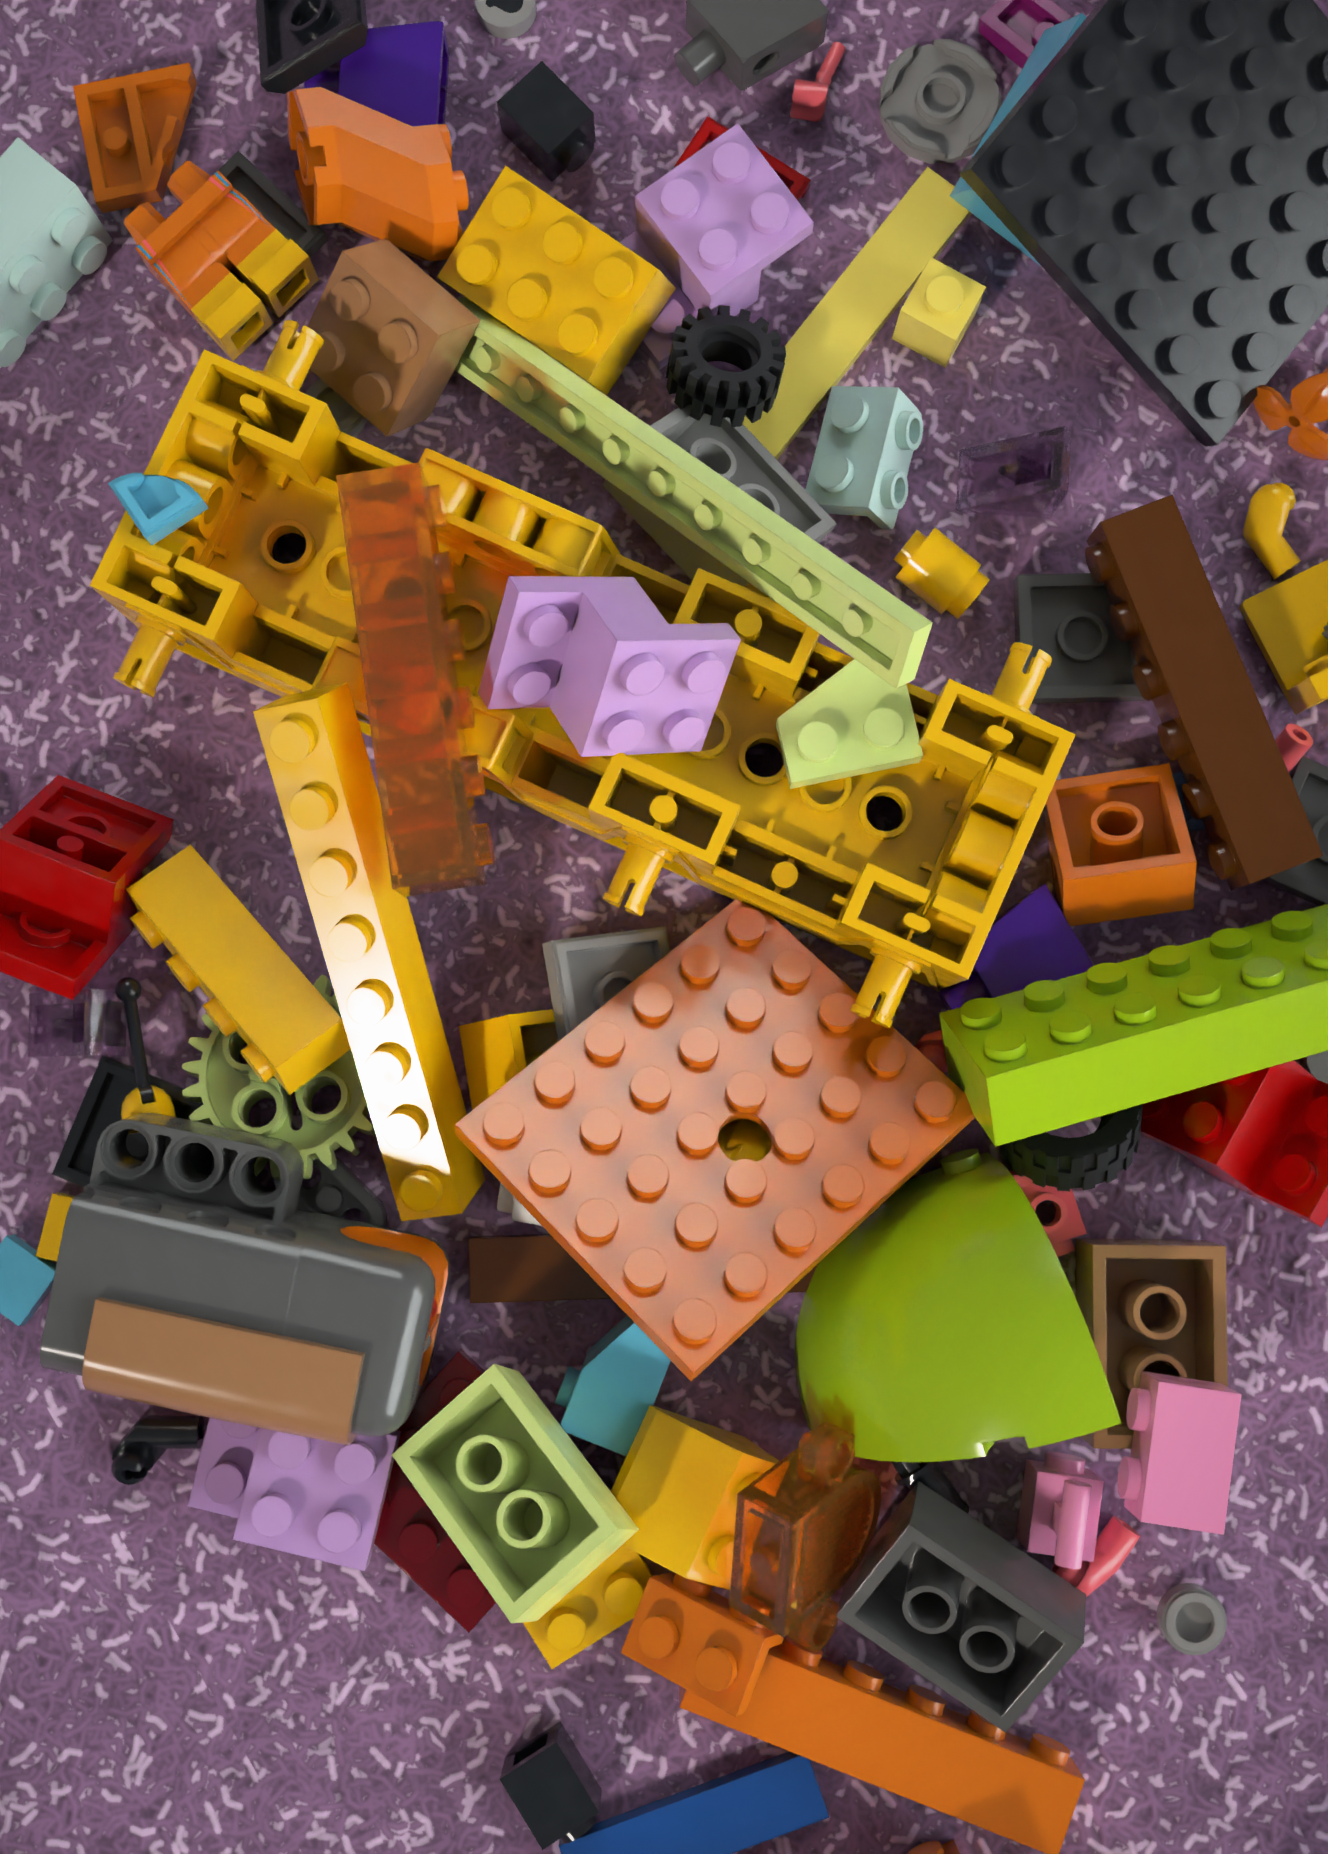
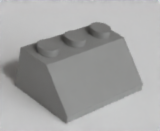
(745, 463)

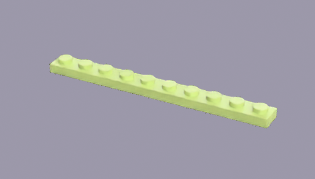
(698, 502)

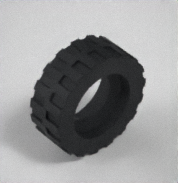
(1078, 1160)

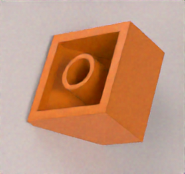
(1119, 845)

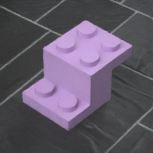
(714, 231)
(606, 664)
(296, 1490)

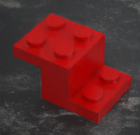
(67, 882)
(1254, 1134)

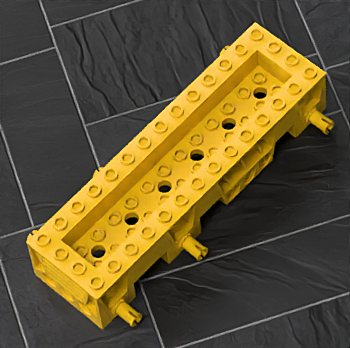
(805, 854)

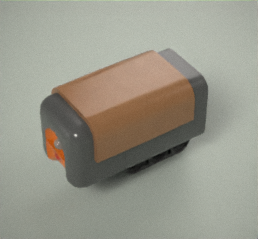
(233, 1297)

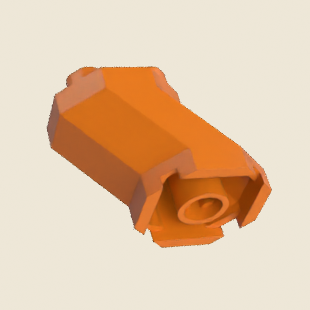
(376, 174)

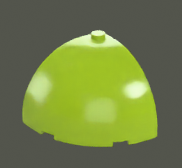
(949, 1326)

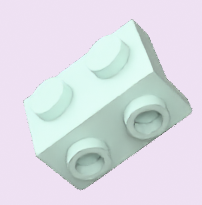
(865, 453)

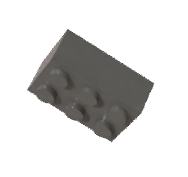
(964, 1607)

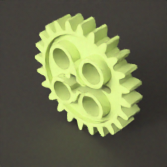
(233, 1088)

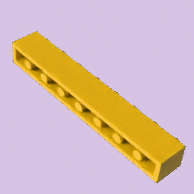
(370, 948)

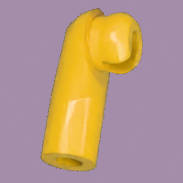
(1265, 527)

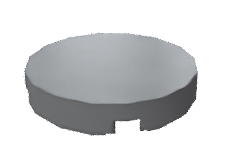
(943, 121)

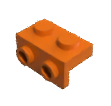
(699, 1641)

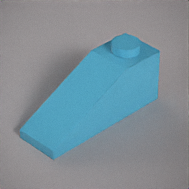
(613, 1388)

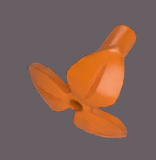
(1307, 407)

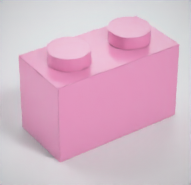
(1180, 1452)

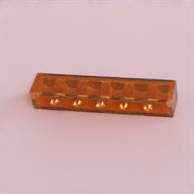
(412, 680)

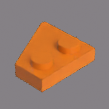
(134, 133)

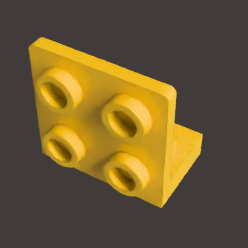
(1288, 631)

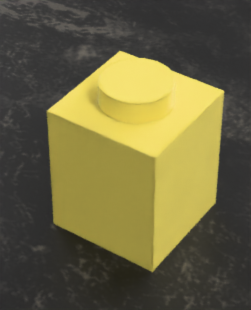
(938, 312)

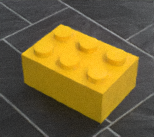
(557, 280)

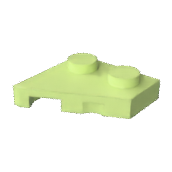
(848, 729)

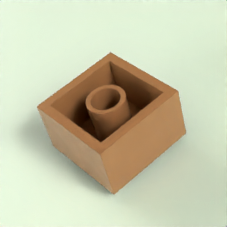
(388, 336)

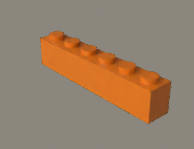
(908, 1745)

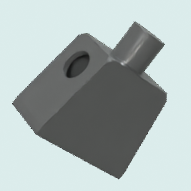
(748, 37)

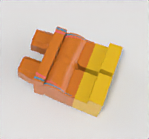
(205, 240)

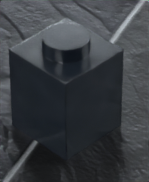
(547, 122)
(552, 1787)

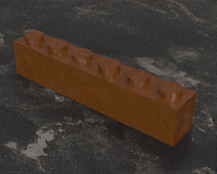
(1200, 694)

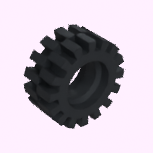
(729, 341)

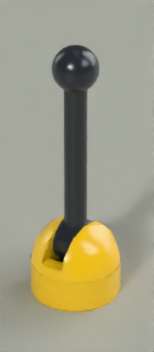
(145, 1097)

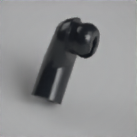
(149, 1440)

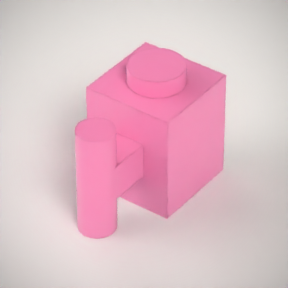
(1060, 1509)

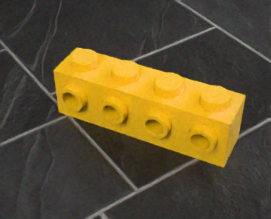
(240, 969)

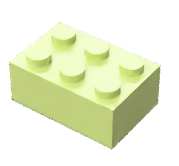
(514, 1494)

